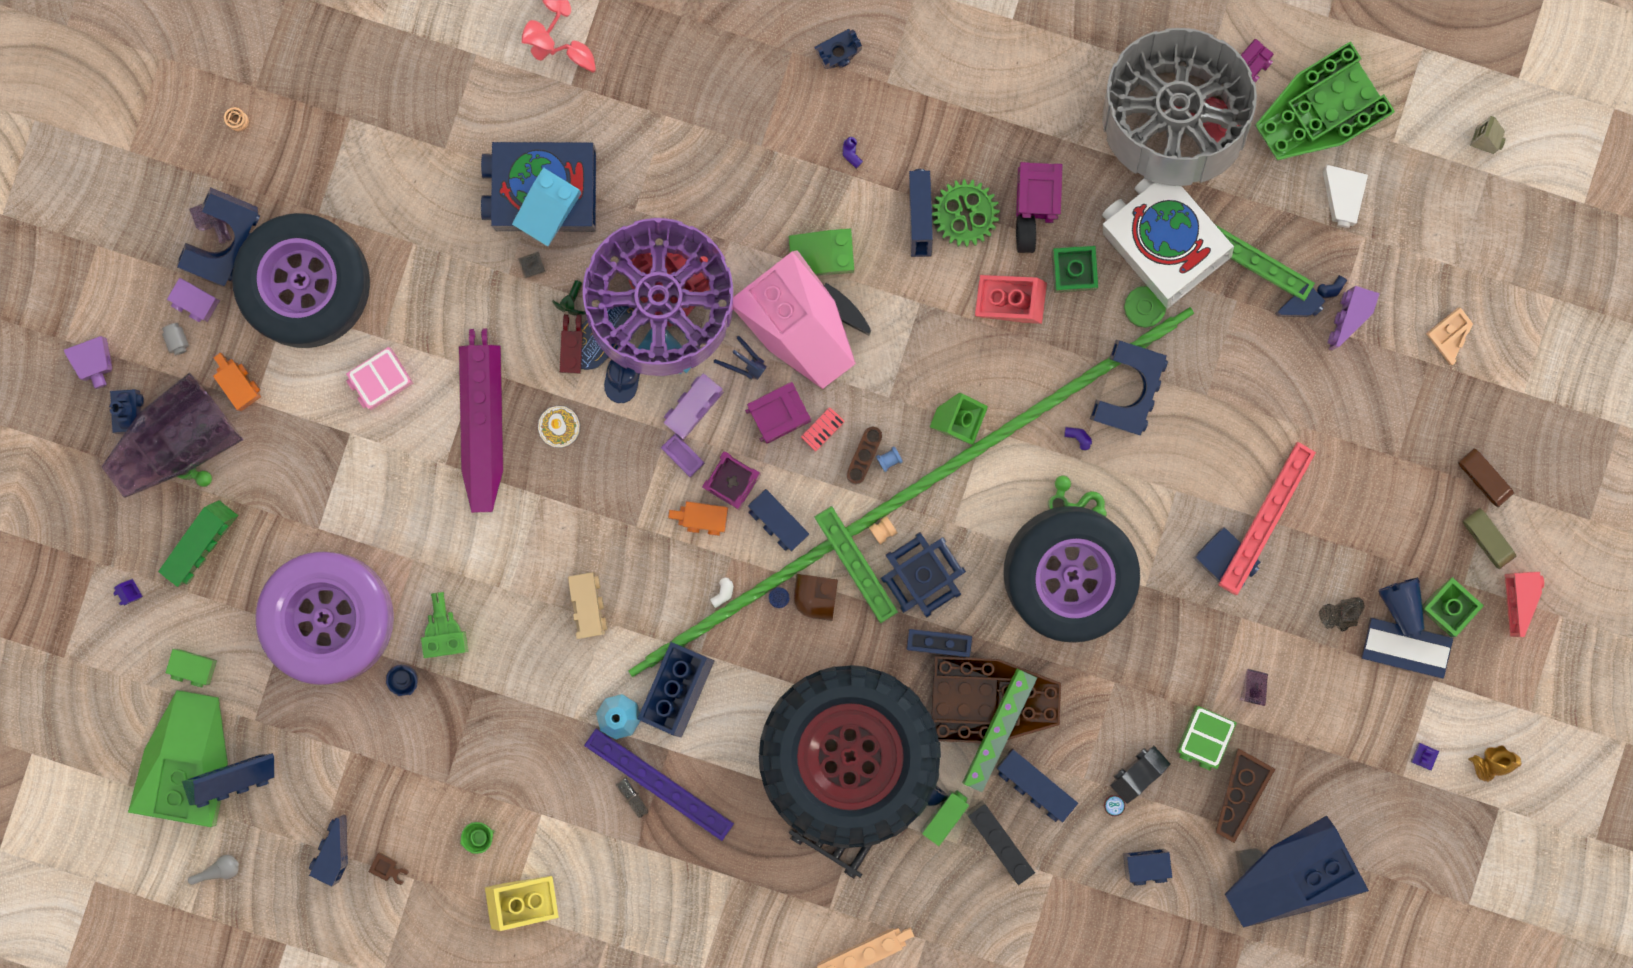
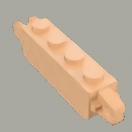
(870, 950)

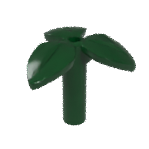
(567, 302)

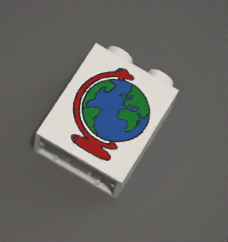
(1166, 239)

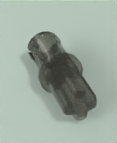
(632, 798)

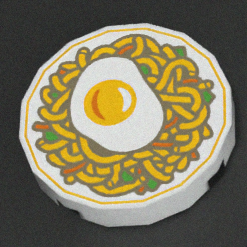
(559, 426)

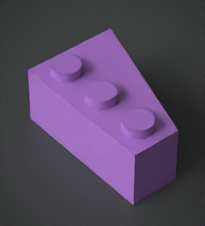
(693, 406)

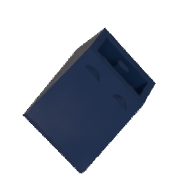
(333, 854)

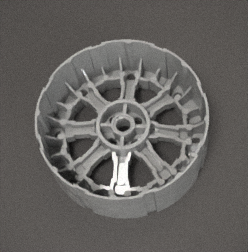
(1205, 58)

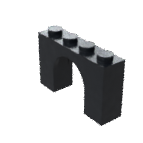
(1000, 842)

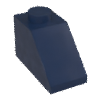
(1298, 308)

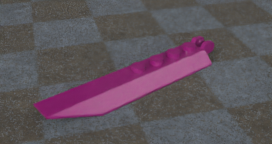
(481, 421)

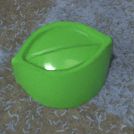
(476, 837)

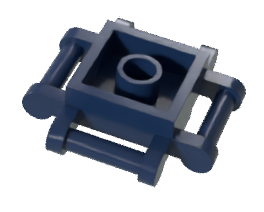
(923, 574)

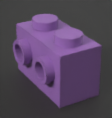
(192, 299)

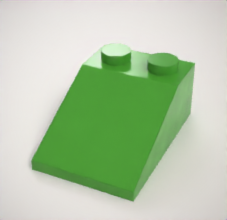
(825, 251)

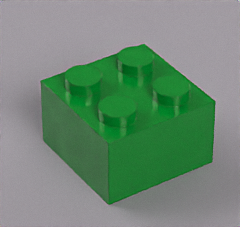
(1074, 269)

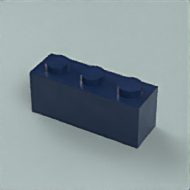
(777, 521)
(939, 643)

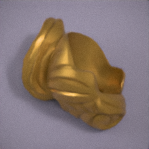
(1496, 762)

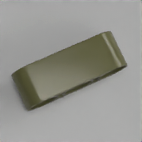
(1489, 538)

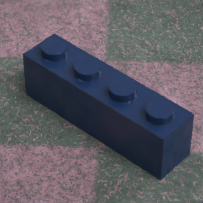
(1037, 785)

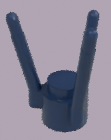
(754, 368)

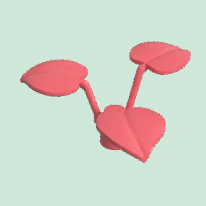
(543, 45)

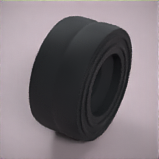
(1025, 234)

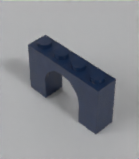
(219, 265)
(1150, 366)

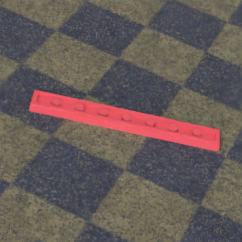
(1266, 518)

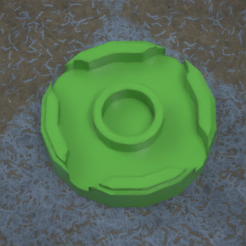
(1143, 307)

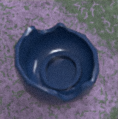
(402, 680)

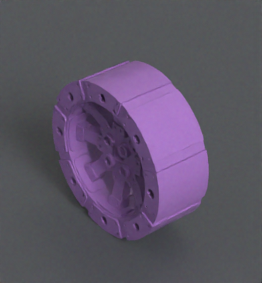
(640, 239)

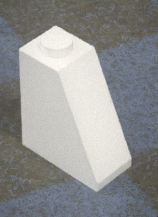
(1344, 194)

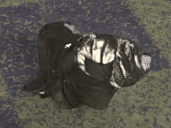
(1343, 614)

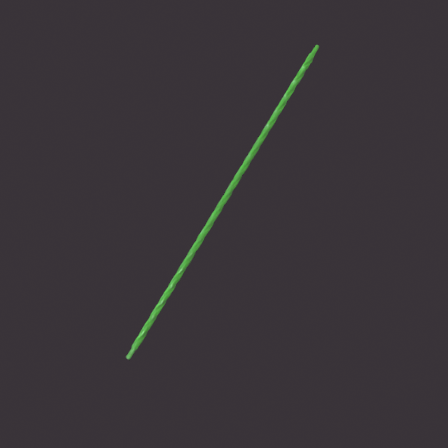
(908, 493)

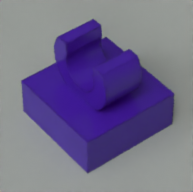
(127, 592)
(1424, 756)

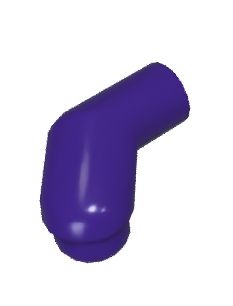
(849, 152)

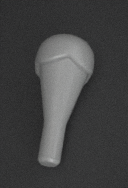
(225, 868)

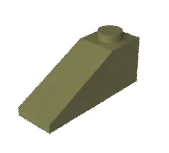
(1489, 136)

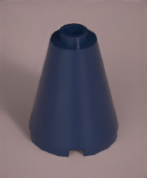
(1405, 605)

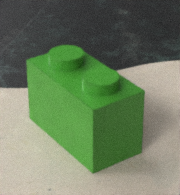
(190, 667)

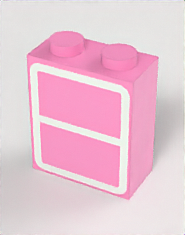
(378, 379)

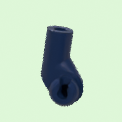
(1332, 290)

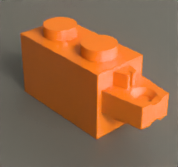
(235, 383)
(701, 516)

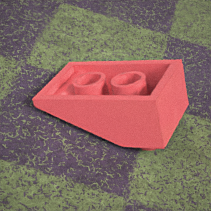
(1011, 298)
(1523, 595)

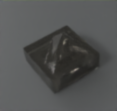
(531, 265)

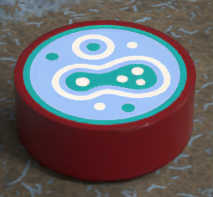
(1114, 805)

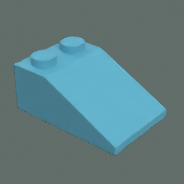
(546, 207)

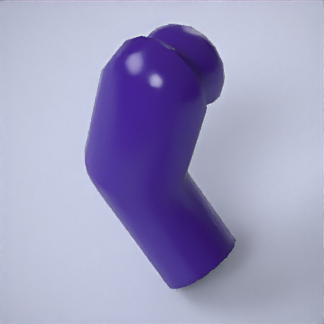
(1081, 435)

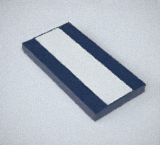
(1420, 654)

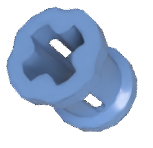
(889, 459)

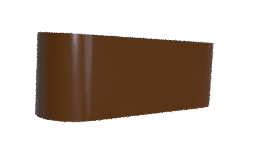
(864, 444)
(1486, 477)

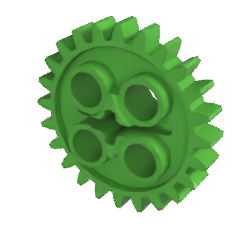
(947, 218)

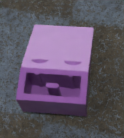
(1356, 309)

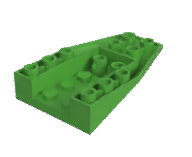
(1323, 107)
(181, 747)

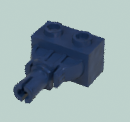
(124, 409)

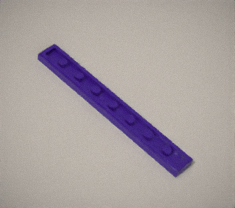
(659, 784)

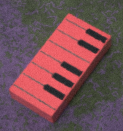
(822, 429)

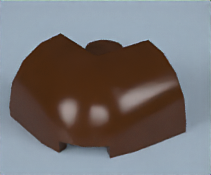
(815, 596)

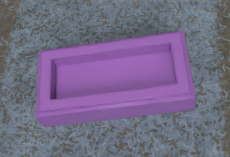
(682, 455)

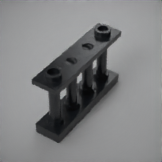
(849, 870)

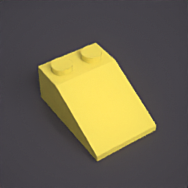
(521, 903)

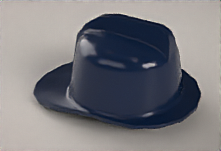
(620, 383)

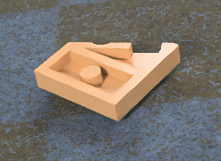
(1450, 334)

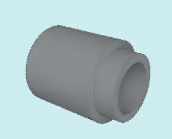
(175, 339)

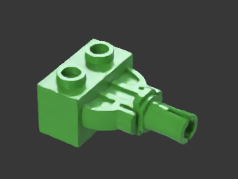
(442, 635)

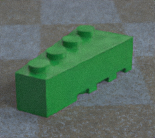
(197, 543)

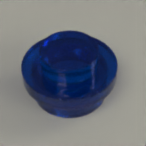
(779, 597)

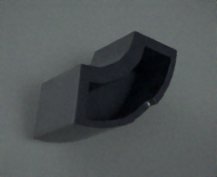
(1140, 774)

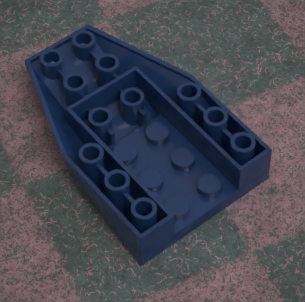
(1297, 877)

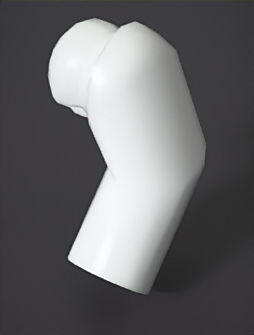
(725, 592)

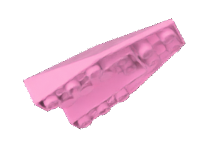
(797, 320)

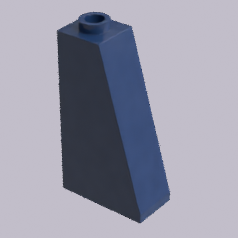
(920, 213)

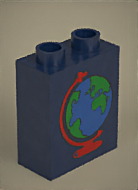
(517, 166)

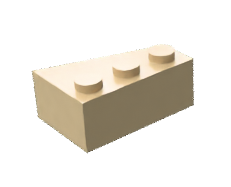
(587, 605)

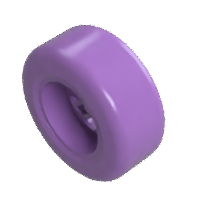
(280, 618)

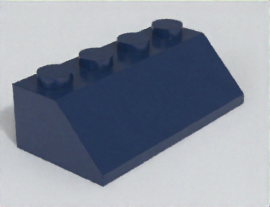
(676, 690)
(229, 779)

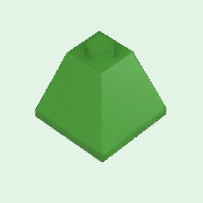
(959, 418)

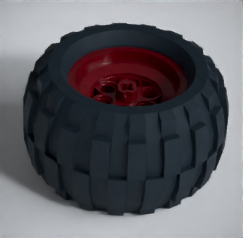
(821, 802)

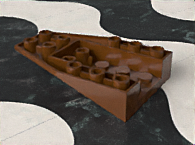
(971, 691)

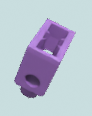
(91, 360)

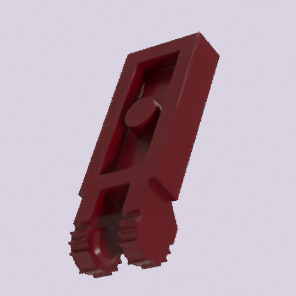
(571, 346)

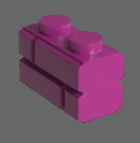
(1257, 58)

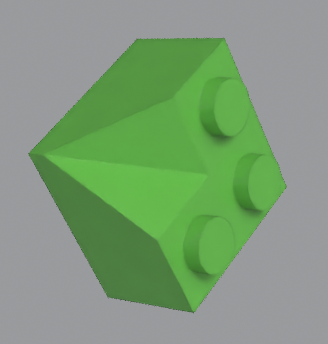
(1451, 607)

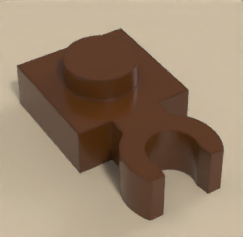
(385, 867)

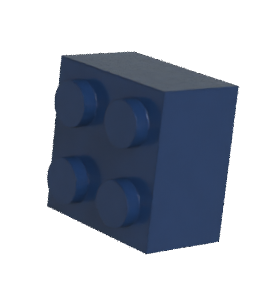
(1147, 866)

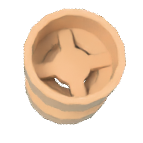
(239, 122)
(883, 530)

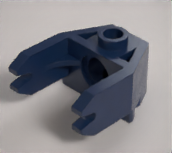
(845, 40)

